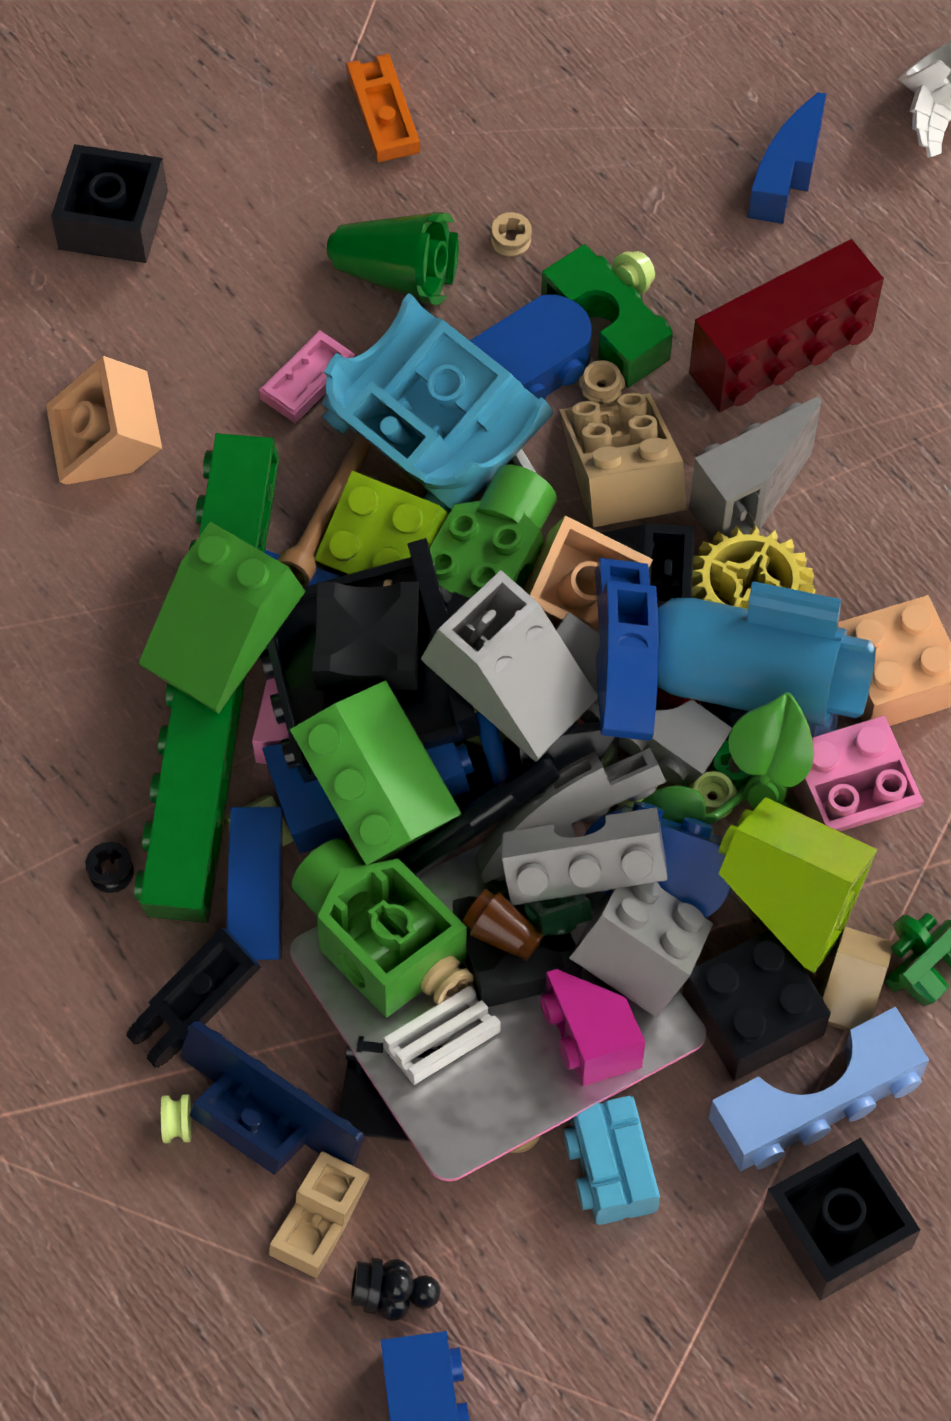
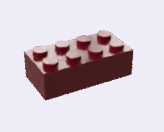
(785, 326)

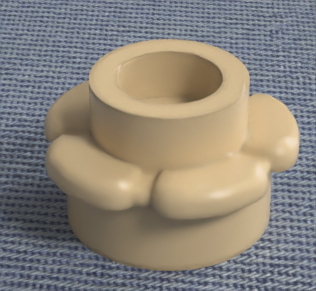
(602, 373)

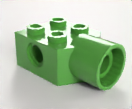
(494, 532)
(377, 923)

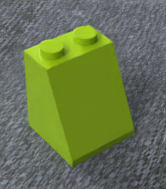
(795, 876)

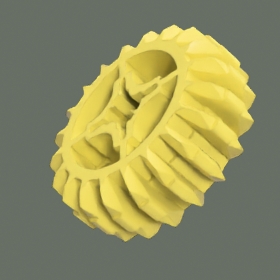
(737, 561)

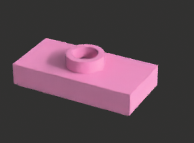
(302, 378)

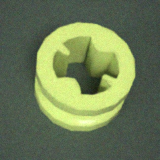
(176, 1118)

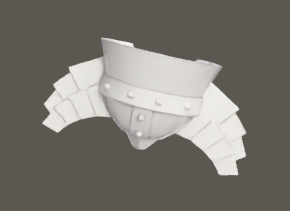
(932, 99)

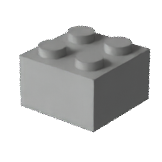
(642, 943)

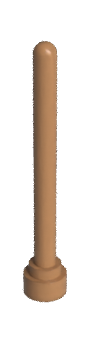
(301, 557)

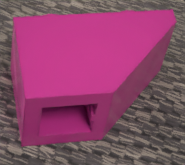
(595, 1028)

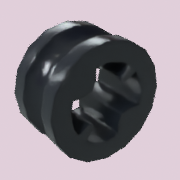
(106, 882)

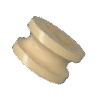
(499, 229)
(446, 979)

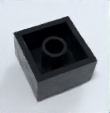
(109, 203)
(756, 1004)
(840, 1218)

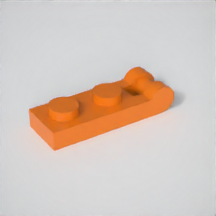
(383, 108)

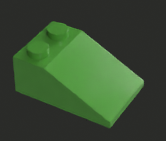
(219, 616)

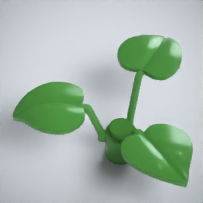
(764, 742)

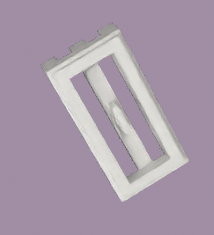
(440, 1022)

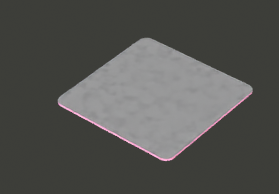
(505, 1086)

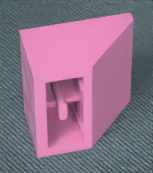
(857, 777)

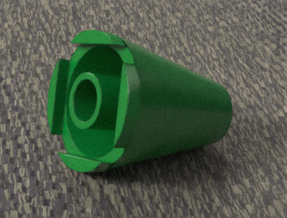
(399, 254)

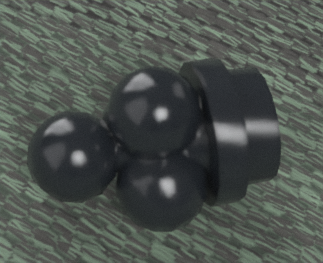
(390, 1287)

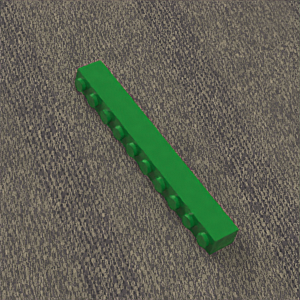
(198, 741)

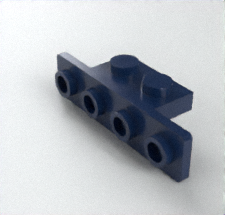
(259, 1108)

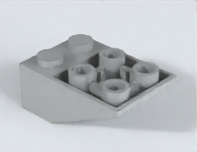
(752, 472)
(511, 666)

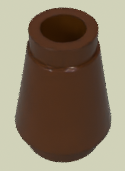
(502, 925)

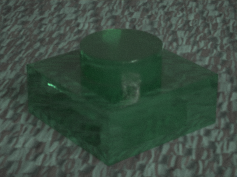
(559, 914)

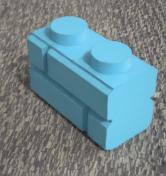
(613, 1161)

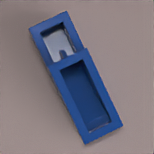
(787, 162)
(256, 880)

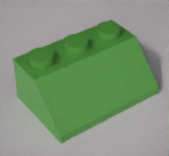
(376, 772)

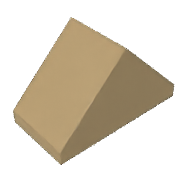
(856, 978)

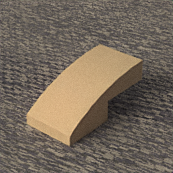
(319, 1214)

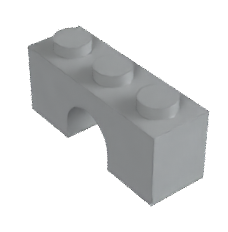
(617, 856)

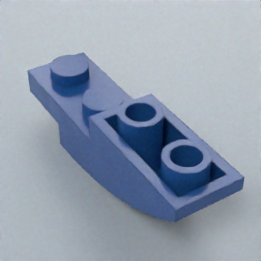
(627, 649)

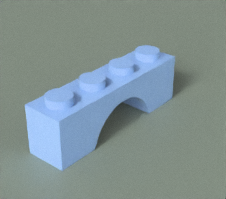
(762, 1121)

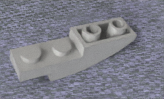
(579, 794)

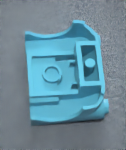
(433, 405)

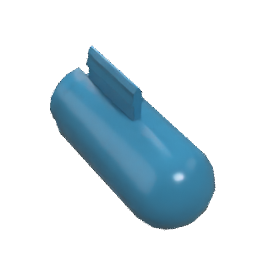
(758, 653)

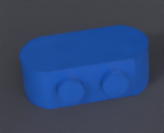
(541, 343)
(690, 860)

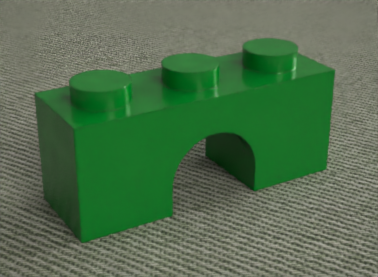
(636, 338)

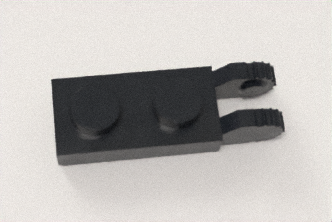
(194, 994)

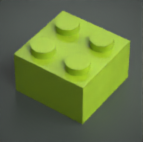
(375, 525)

